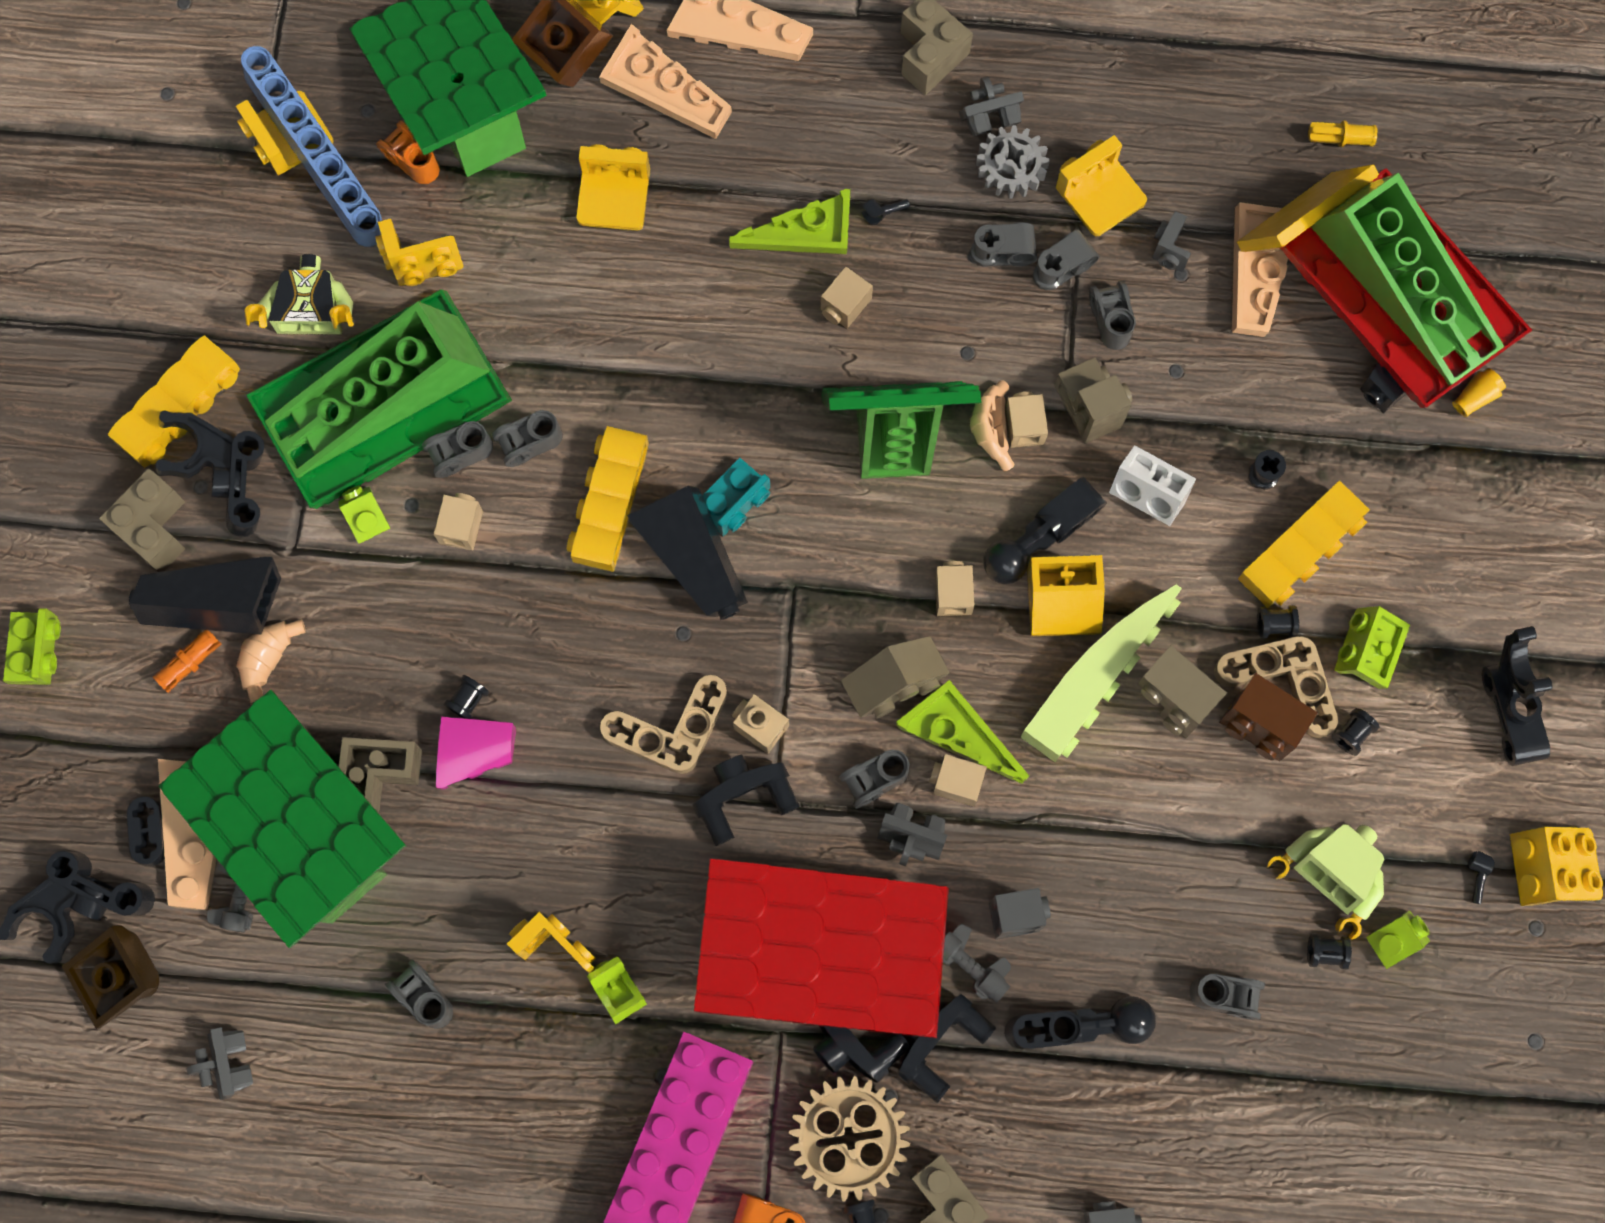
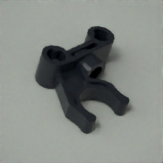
(227, 462)
(1514, 681)
(77, 892)

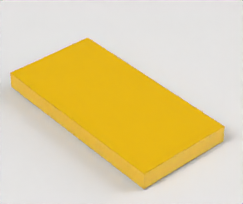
(1307, 208)

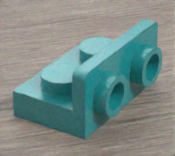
(735, 495)

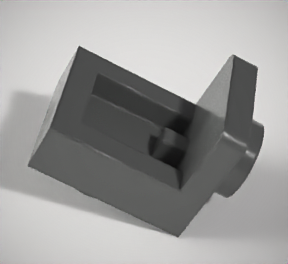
(1166, 252)
(1108, 1213)

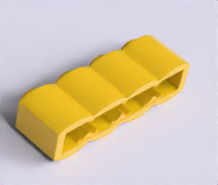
(183, 388)
(609, 498)
(1303, 544)

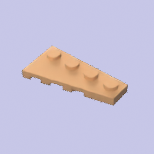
(741, 25)
(652, 78)
(1255, 275)
(187, 859)

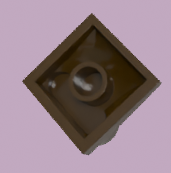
(112, 974)

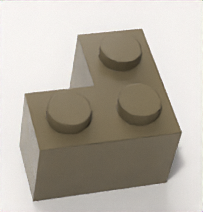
(938, 44)
(1093, 399)
(140, 516)
(895, 675)
(1181, 690)
(377, 762)
(946, 1195)

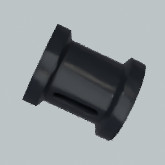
(1265, 460)
(1278, 621)
(466, 697)
(1355, 731)
(1340, 957)
(860, 1212)

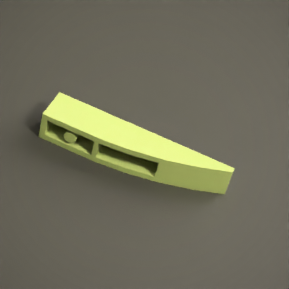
(1094, 678)

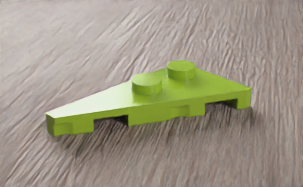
(814, 229)
(955, 726)

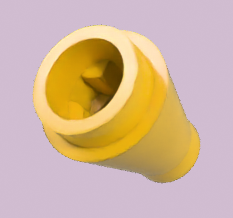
(1480, 391)

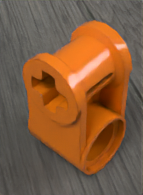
(404, 152)
(758, 1210)

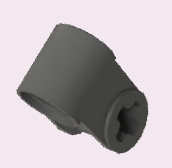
(1006, 244)
(1064, 261)
(1113, 308)
(525, 437)
(455, 448)
(874, 778)
(416, 991)
(1234, 997)

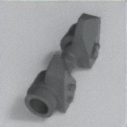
(234, 917)
(989, 981)

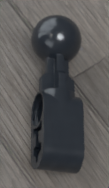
(1008, 559)
(1129, 1020)

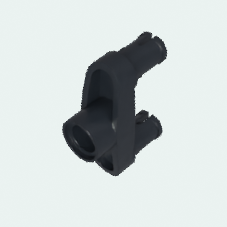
(736, 781)
(842, 1047)
(913, 1065)

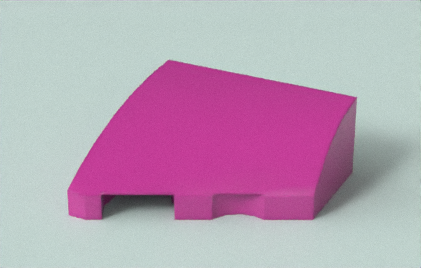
(472, 748)

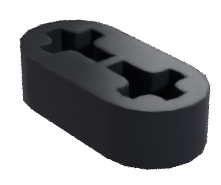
(137, 831)

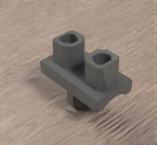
(1007, 107)
(910, 838)
(227, 1079)

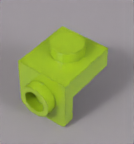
(363, 513)
(1399, 939)
(616, 989)

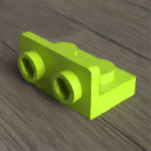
(1372, 646)
(31, 647)

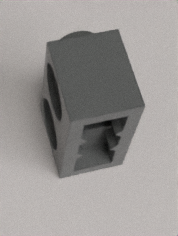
(1019, 913)

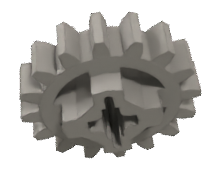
(1019, 150)

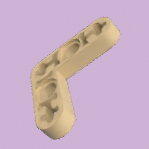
(1295, 670)
(680, 738)

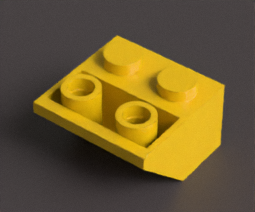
(1066, 595)

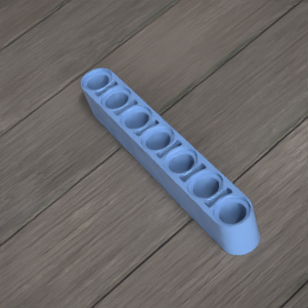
(309, 131)

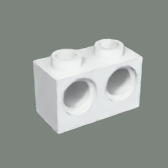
(1152, 485)

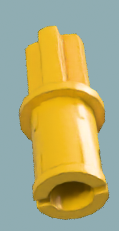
(1342, 133)

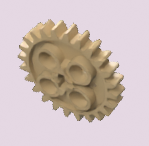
(855, 1173)

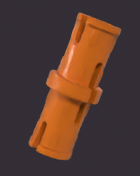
(186, 660)

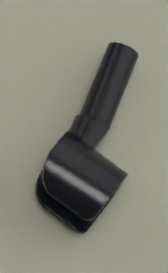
(875, 213)
(1483, 865)

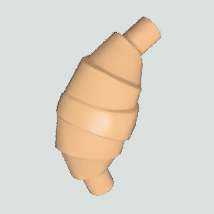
(990, 424)
(262, 653)

